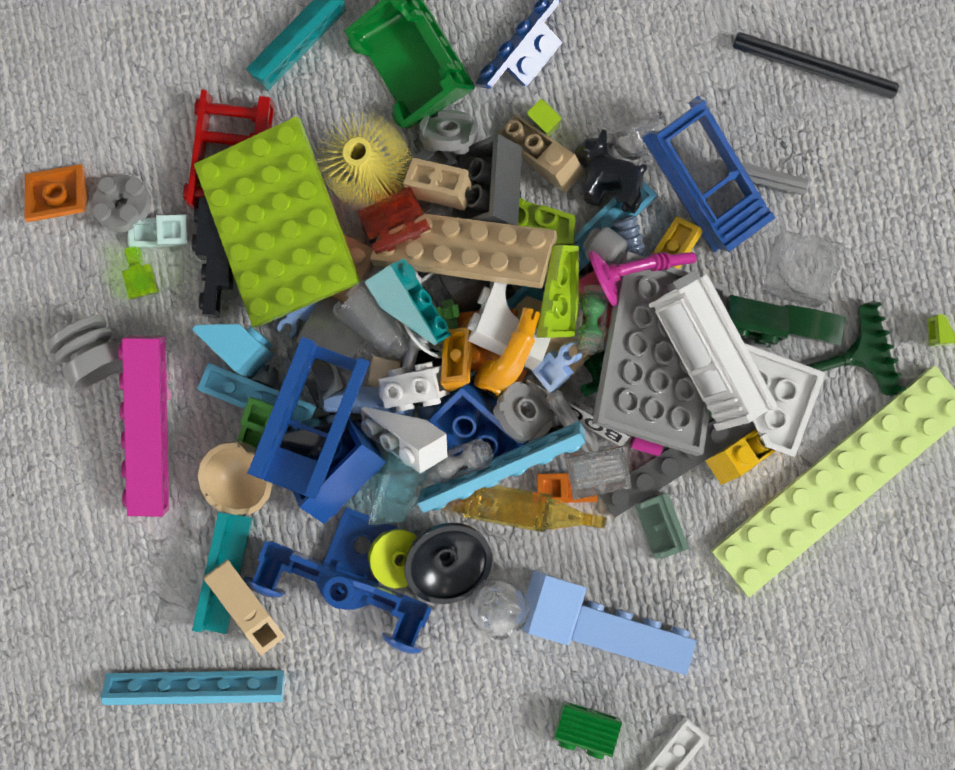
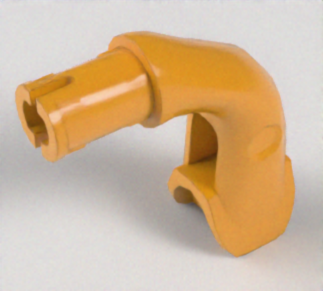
(506, 370)

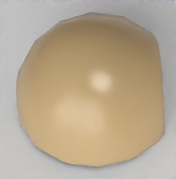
(226, 482)

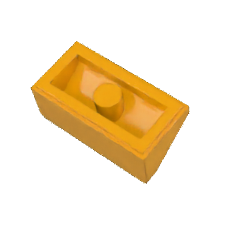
(456, 359)

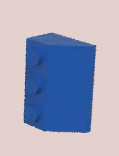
(469, 416)
(352, 466)

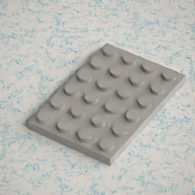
(642, 376)

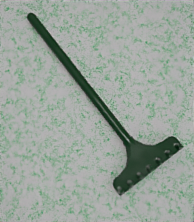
(869, 352)

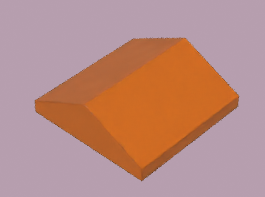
(55, 193)

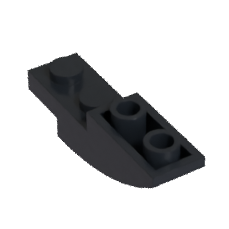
(217, 270)

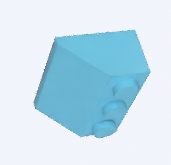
(239, 347)

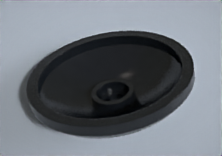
(450, 576)

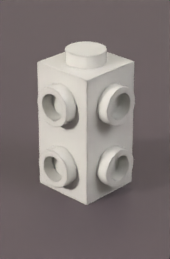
(405, 388)

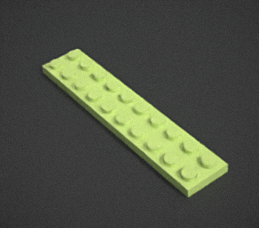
(838, 482)

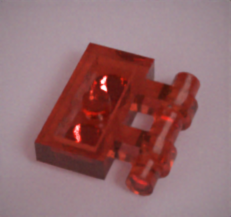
(392, 213)

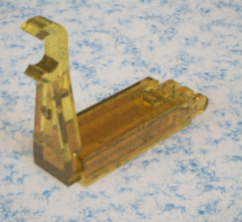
(524, 510)

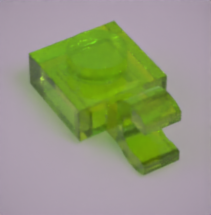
(140, 278)

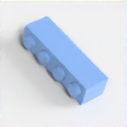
(633, 638)

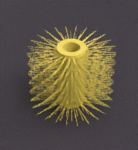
(365, 162)

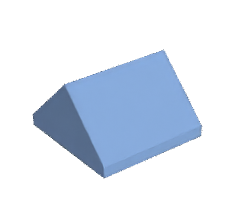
(553, 607)

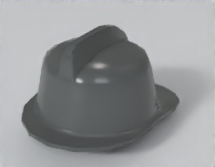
(322, 379)

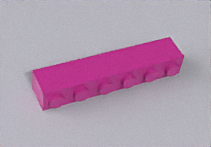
(145, 425)

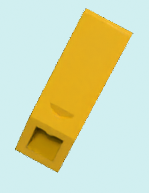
(738, 457)

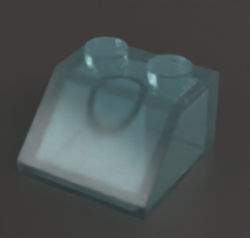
(395, 492)

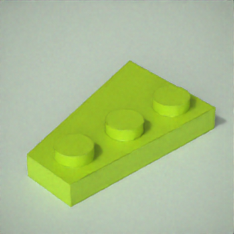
(548, 218)
(560, 294)

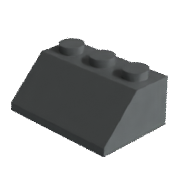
(495, 181)

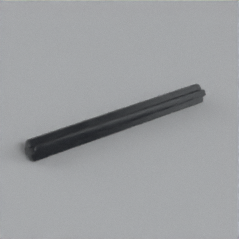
(815, 65)

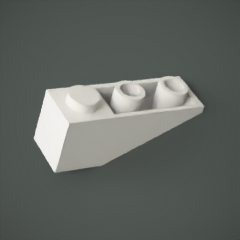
(407, 437)

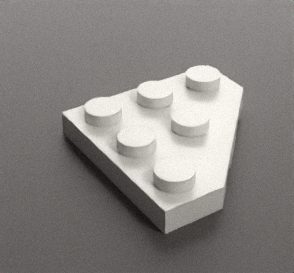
(795, 393)

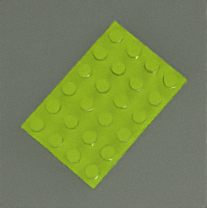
(277, 222)

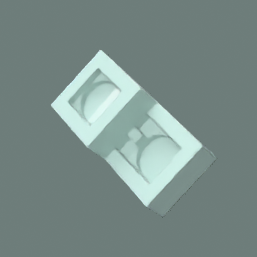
(159, 232)

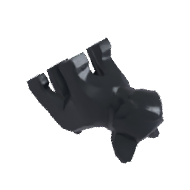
(609, 174)

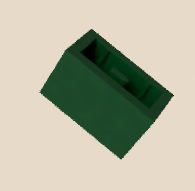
(758, 320)

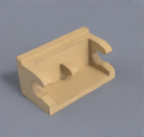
(438, 183)

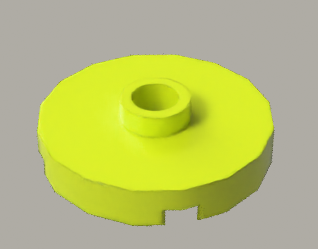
(383, 555)

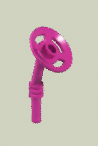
(611, 274)

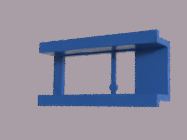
(738, 221)
(289, 468)

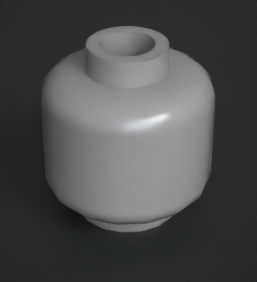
(606, 244)

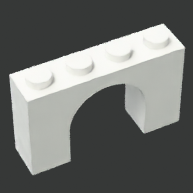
(495, 324)

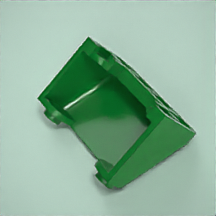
(410, 58)

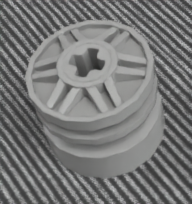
(87, 352)

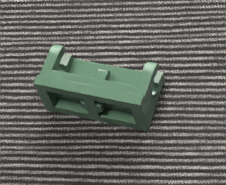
(661, 526)

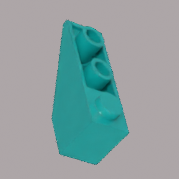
(405, 299)

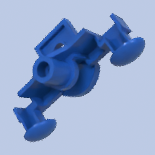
(345, 569)

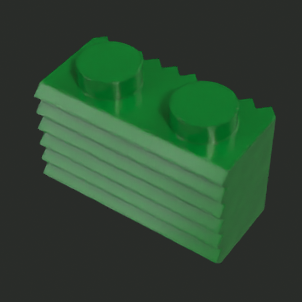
(587, 730)

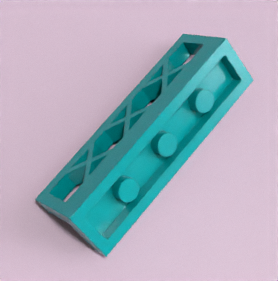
(295, 41)
(229, 543)

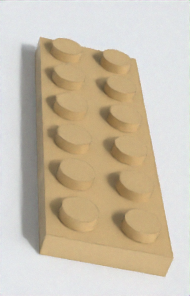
(476, 250)

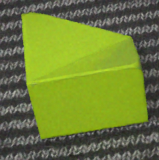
(545, 117)
(940, 331)

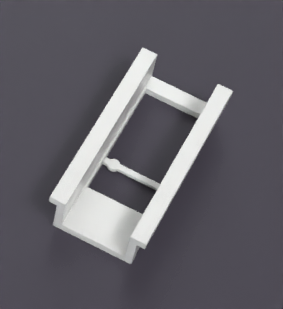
(714, 354)

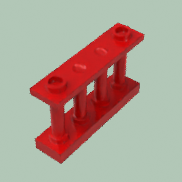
(260, 114)

